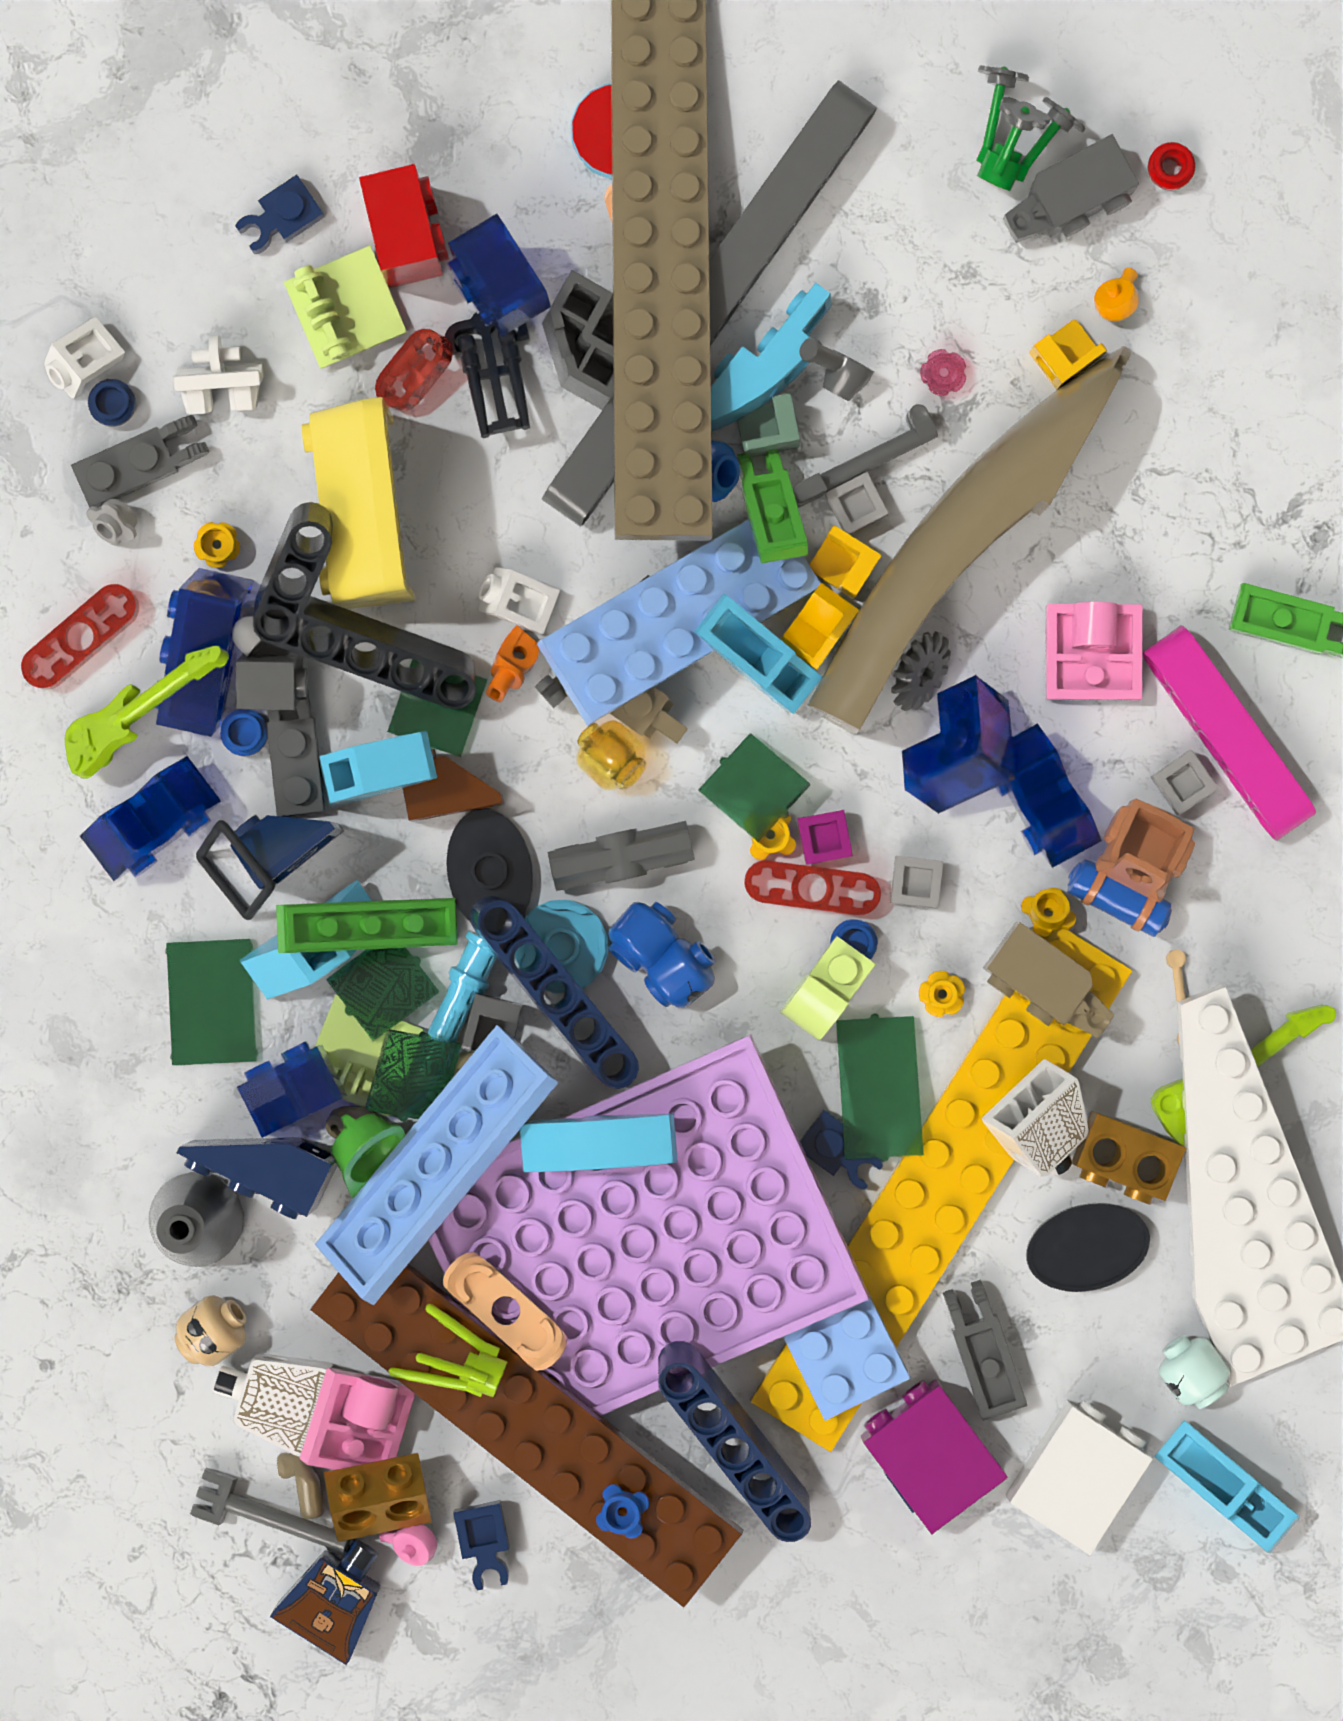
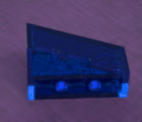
(203, 618)

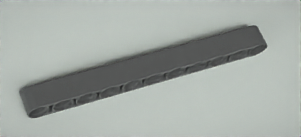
(732, 271)

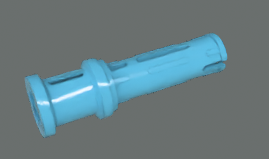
(466, 980)

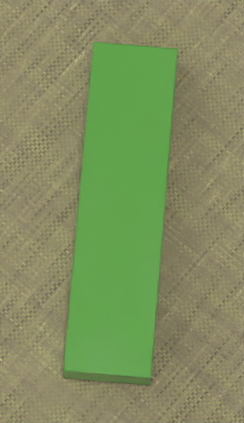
(366, 925)

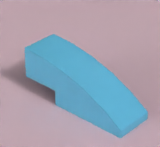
(758, 654)
(598, 1142)
(1227, 1487)

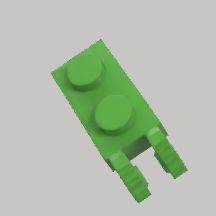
(772, 509)
(1285, 620)

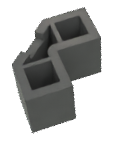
(579, 357)
(271, 676)

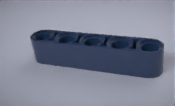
(570, 1008)
(737, 1461)

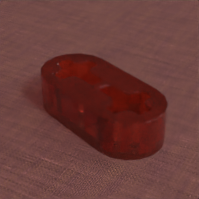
(414, 369)

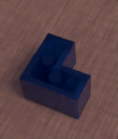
(496, 276)
(969, 752)

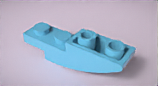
(751, 381)

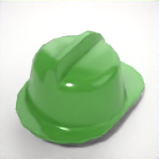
(363, 1148)

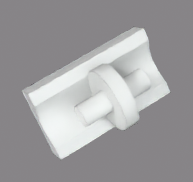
(198, 382)

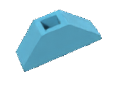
(377, 768)
(285, 972)

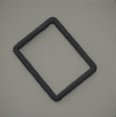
(246, 913)

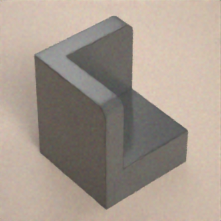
(485, 1015)

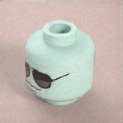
(1194, 1371)

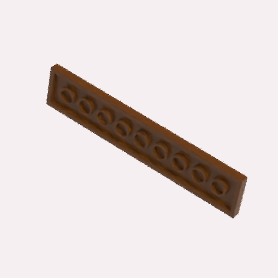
(539, 1432)

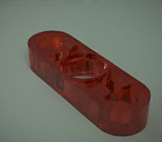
(60, 633)
(845, 903)

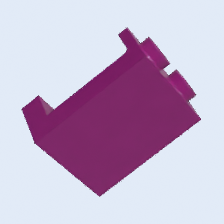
(932, 1455)

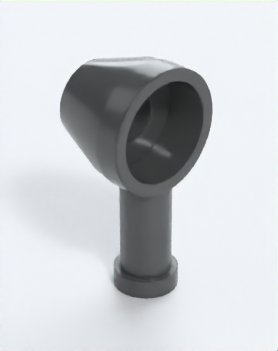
(842, 374)

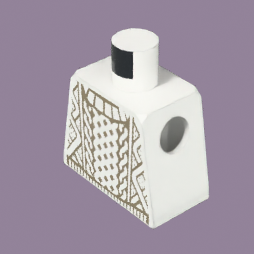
(1041, 1120)
(275, 1397)

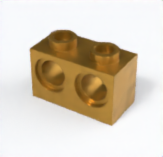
(1131, 1148)
(377, 1497)

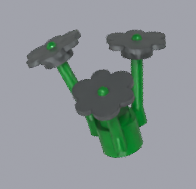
(1002, 164)

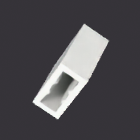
(1079, 1475)

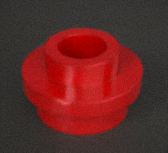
(1177, 153)

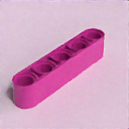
(1229, 733)

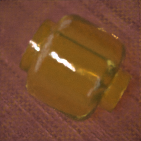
(611, 755)

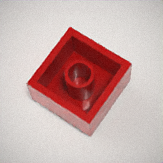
(401, 225)

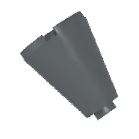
(208, 1210)

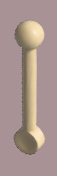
(1175, 960)

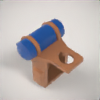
(1136, 867)

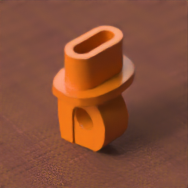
(506, 668)

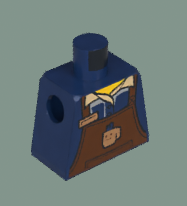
(331, 1601)

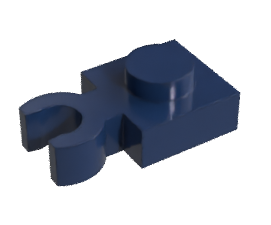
(287, 211)
(825, 1146)
(482, 1535)

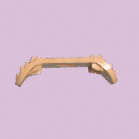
(479, 1285)

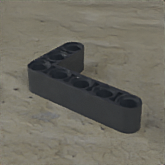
(347, 626)

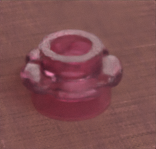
(943, 385)

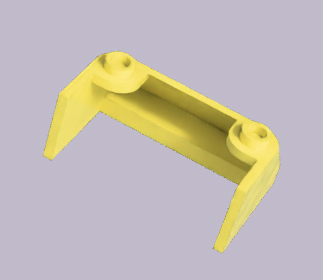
(360, 494)

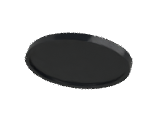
(489, 860)
(1087, 1247)

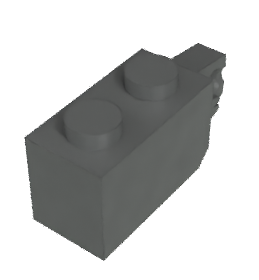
(1073, 191)

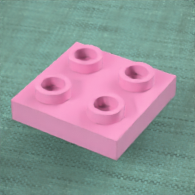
(1093, 651)
(356, 1420)

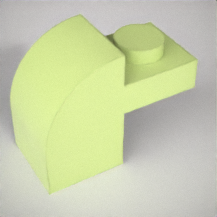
(827, 988)

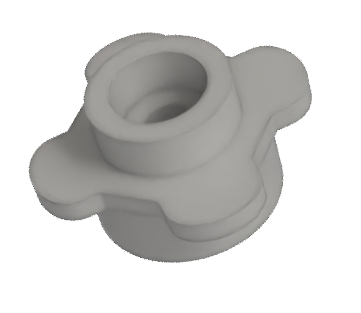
(113, 521)

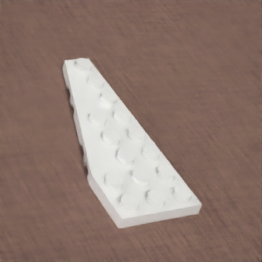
(1254, 1240)

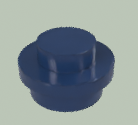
(111, 402)

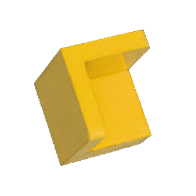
(1066, 353)
(844, 562)
(819, 625)

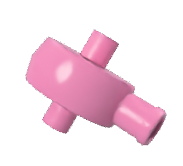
(412, 1544)

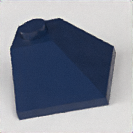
(283, 843)

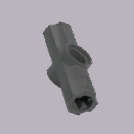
(621, 856)

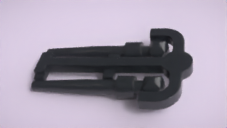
(472, 367)

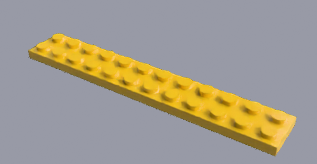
(939, 1195)

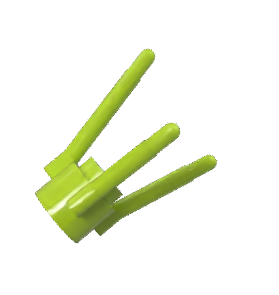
(478, 1375)

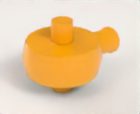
(1117, 297)

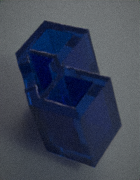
(1046, 801)
(153, 818)
(290, 1089)

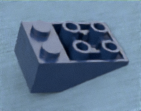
(280, 1169)

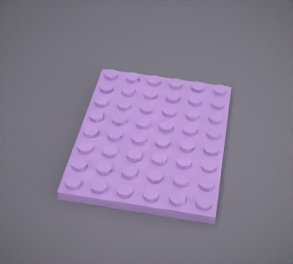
(689, 1251)

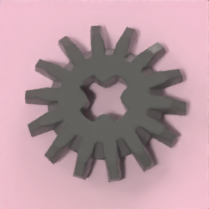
(928, 654)

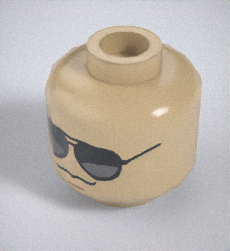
(210, 1331)

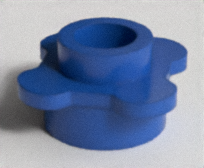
(628, 1524)

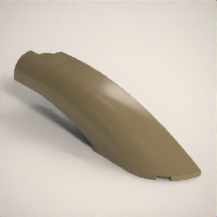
(983, 503)

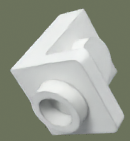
(82, 357)
(517, 599)

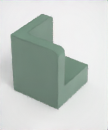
(770, 427)

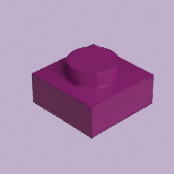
(824, 837)

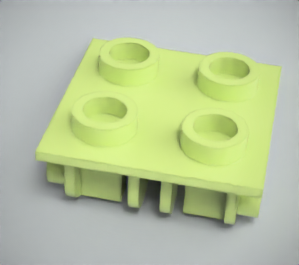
(344, 306)
(353, 1051)

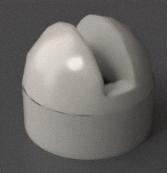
(245, 637)

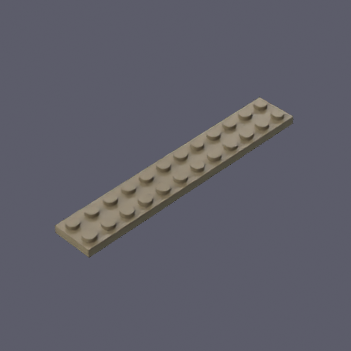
(660, 271)

